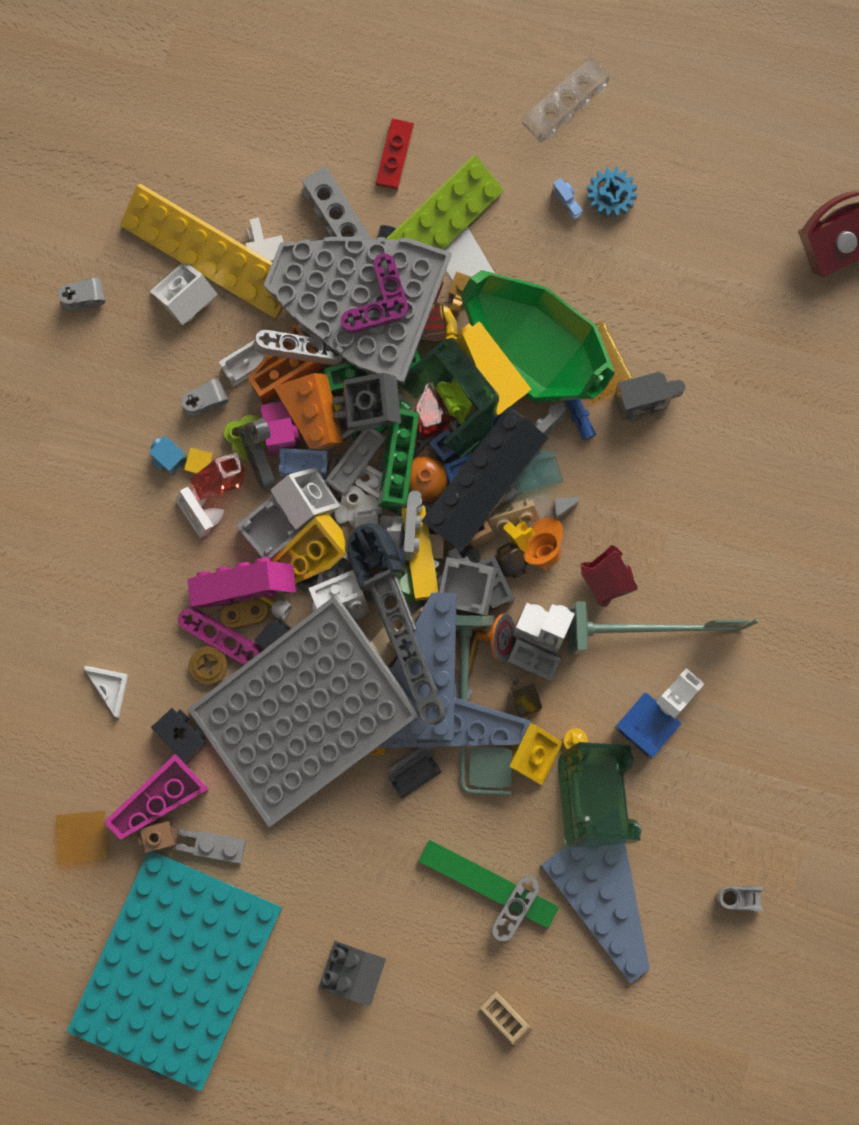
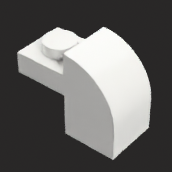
(264, 247)
(679, 693)

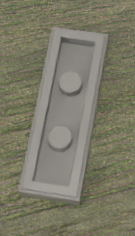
(355, 460)

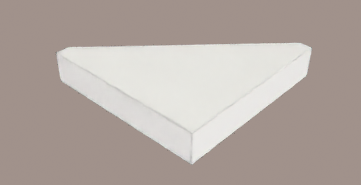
(110, 686)

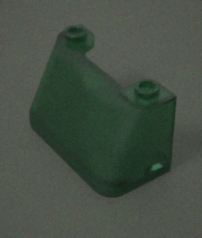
(595, 795)

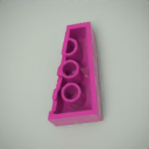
(241, 583)
(157, 796)

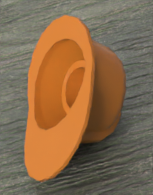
(546, 543)

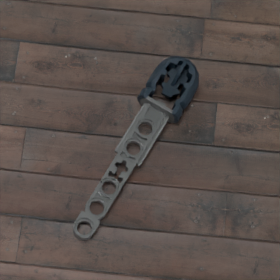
(383, 586)

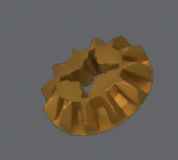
(198, 660)

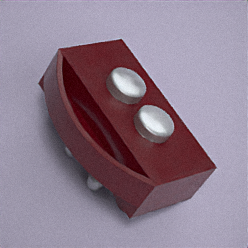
(834, 239)

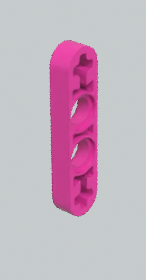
(222, 633)

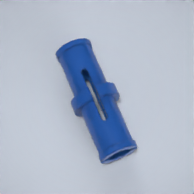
(581, 418)

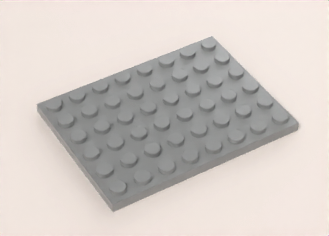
(303, 711)

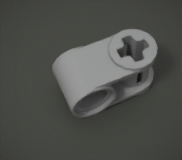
(84, 294)
(207, 397)
(745, 898)

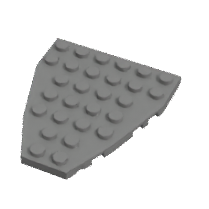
(337, 274)

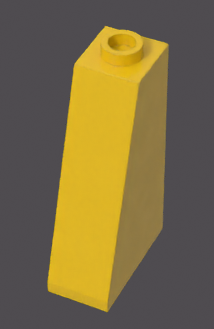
(493, 365)

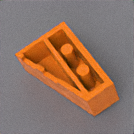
(278, 370)

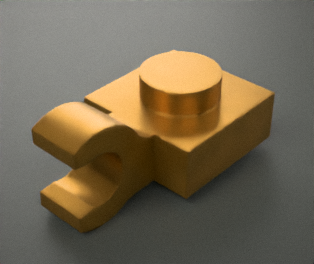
(458, 284)

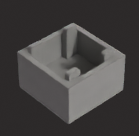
(267, 529)
(471, 583)

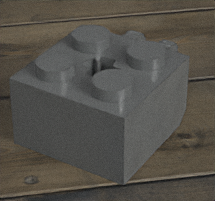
(646, 395)
(369, 402)

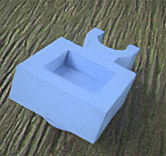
(565, 195)

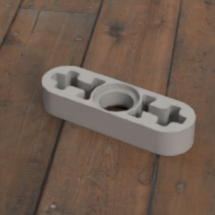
(531, 896)

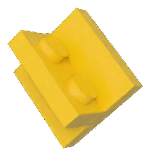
(535, 754)

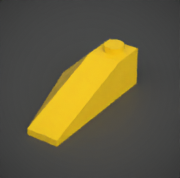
(314, 548)

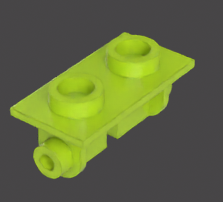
(454, 399)

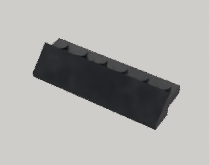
(485, 479)

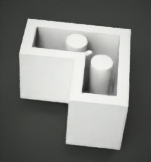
(544, 628)

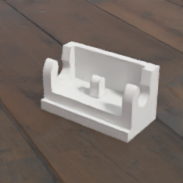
(241, 363)

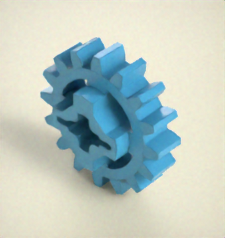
(621, 190)

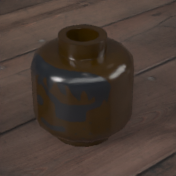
(511, 560)

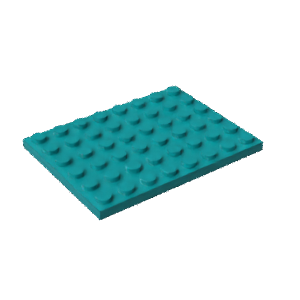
(174, 970)

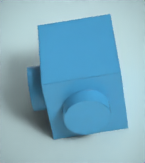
(167, 455)

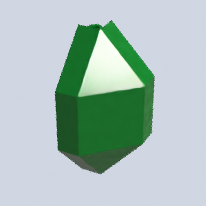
(541, 336)

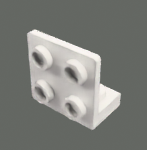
(347, 590)

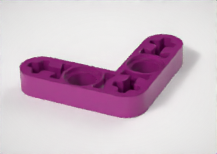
(389, 300)

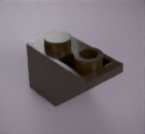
(525, 697)

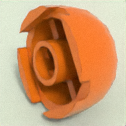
(428, 478)

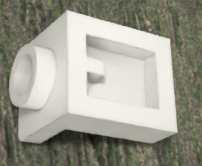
(395, 528)

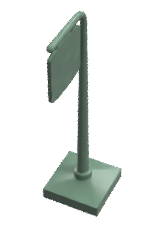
(581, 628)
(487, 764)

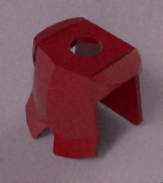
(608, 576)

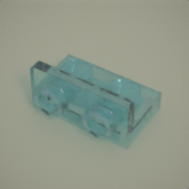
(539, 473)

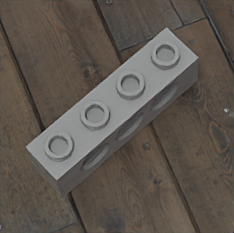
(323, 182)

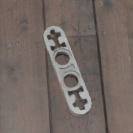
(300, 343)

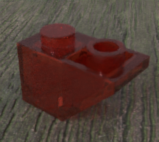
(432, 413)
(219, 476)

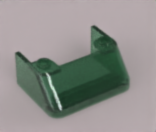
(445, 364)

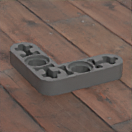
(251, 437)

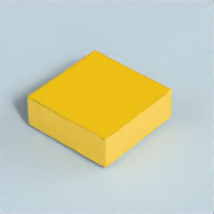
(197, 460)

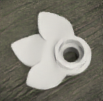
(364, 503)

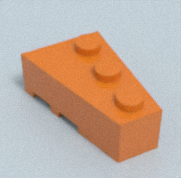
(312, 410)

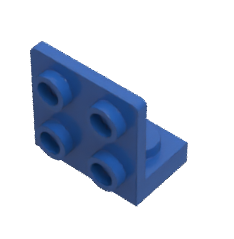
(647, 726)

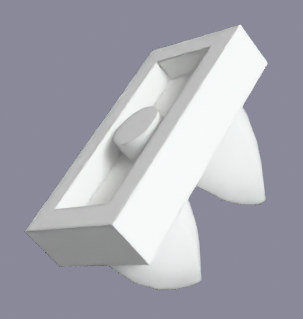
(200, 519)

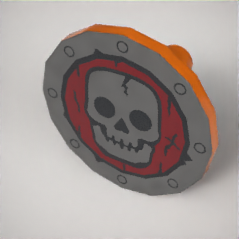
(500, 637)

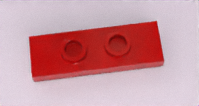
(394, 154)

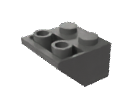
(352, 973)

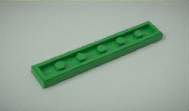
(485, 882)

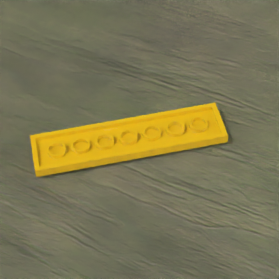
(201, 247)

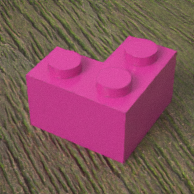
(283, 431)

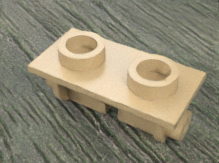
(523, 511)

